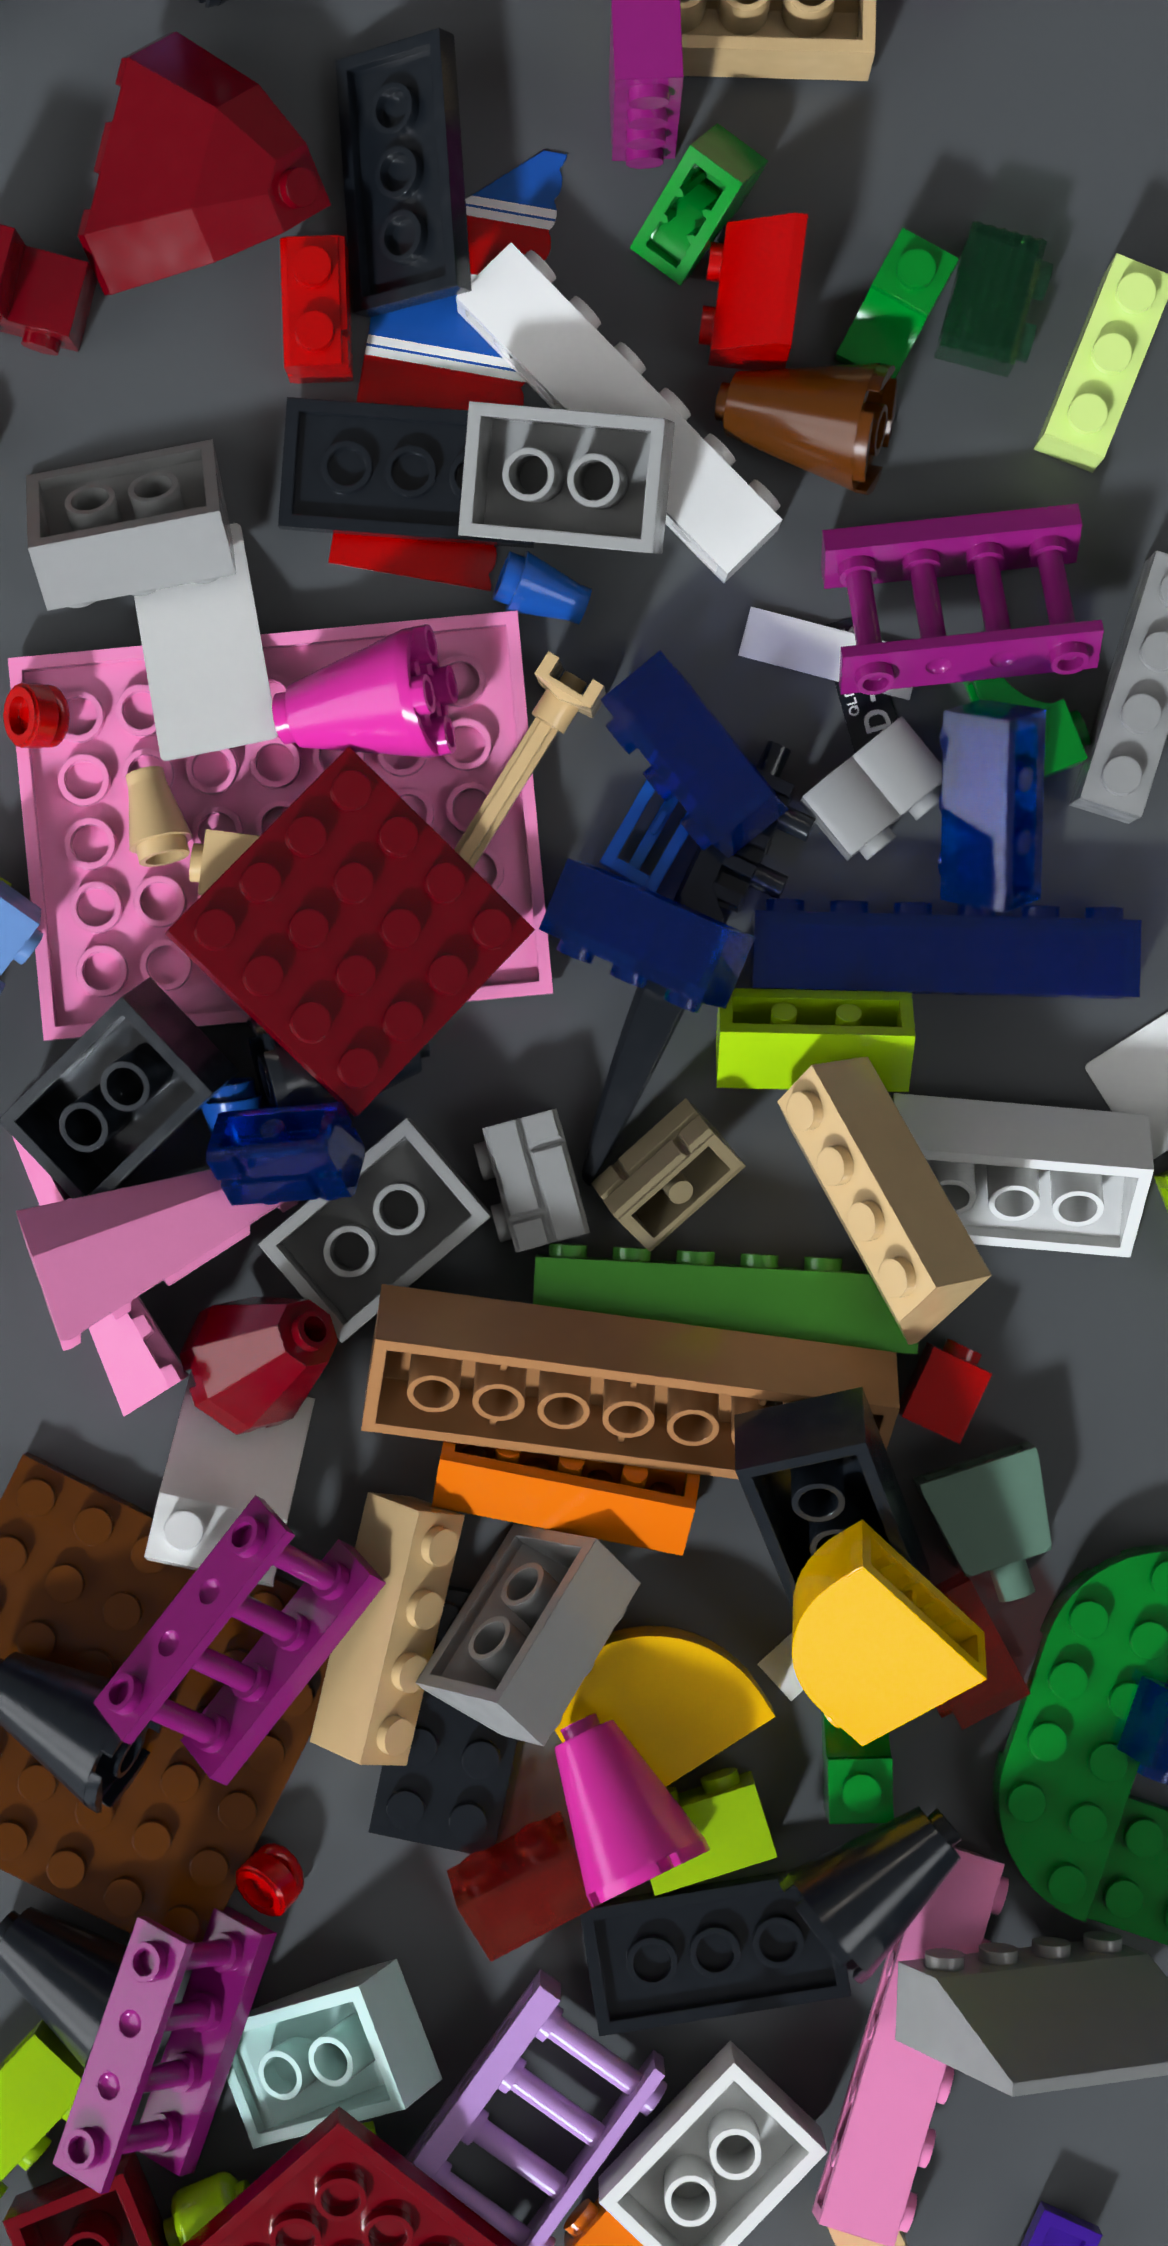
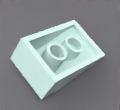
(331, 2047)

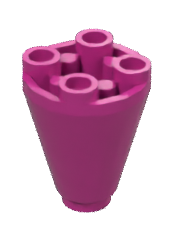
(374, 700)

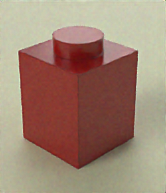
(945, 1389)

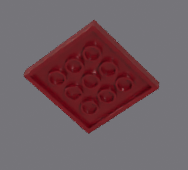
(350, 931)
(346, 2191)

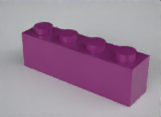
(645, 81)

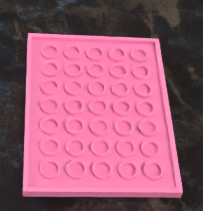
(110, 914)

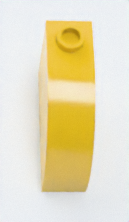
(878, 1637)
(670, 1697)

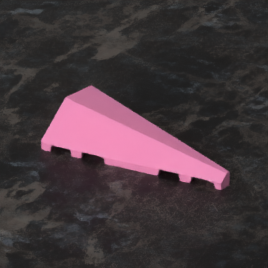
(121, 1242)
(131, 1347)

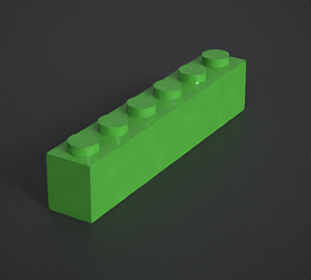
(750, 1297)

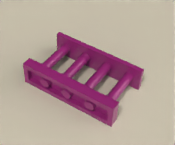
(952, 547)
(276, 1667)
(196, 2057)

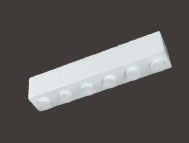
(577, 369)

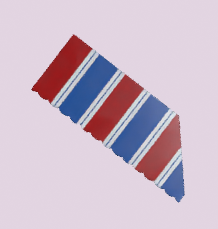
(440, 361)

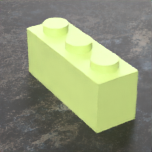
(1104, 363)

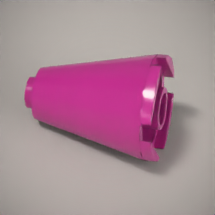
(619, 1811)

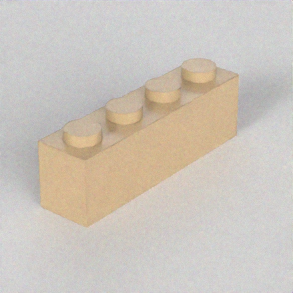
(371, 1675)

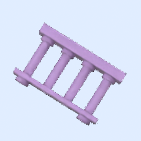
(503, 2068)

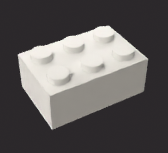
(713, 2159)

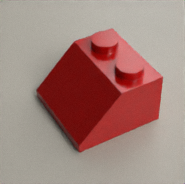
(756, 292)

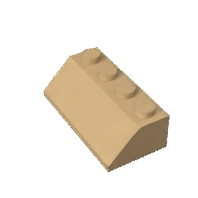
(779, 38)
(884, 1193)

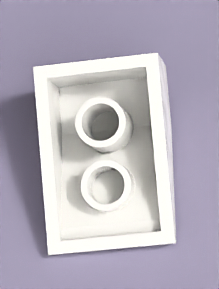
(216, 1476)

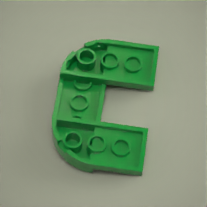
(1062, 1779)

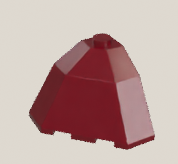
(191, 168)

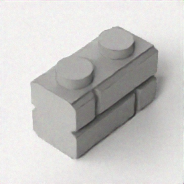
(533, 1181)

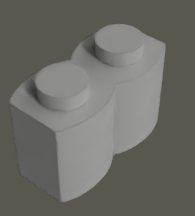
(874, 790)

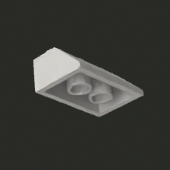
(128, 525)
(530, 1632)

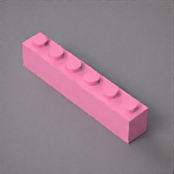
(894, 2087)

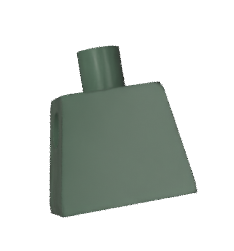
(992, 1515)

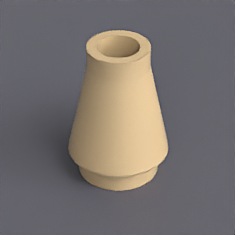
(155, 820)

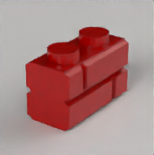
(316, 309)

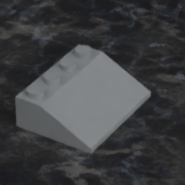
(1038, 2012)

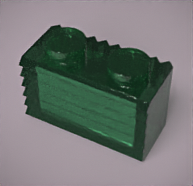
(992, 299)

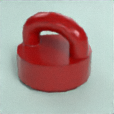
(36, 715)
(270, 1879)

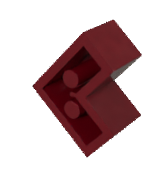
(43, 295)

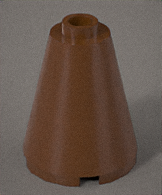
(815, 418)

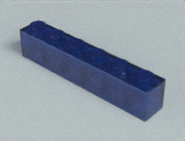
(946, 953)

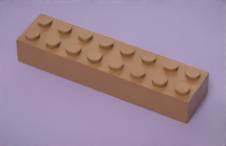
(594, 1380)

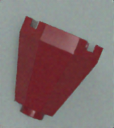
(257, 1359)

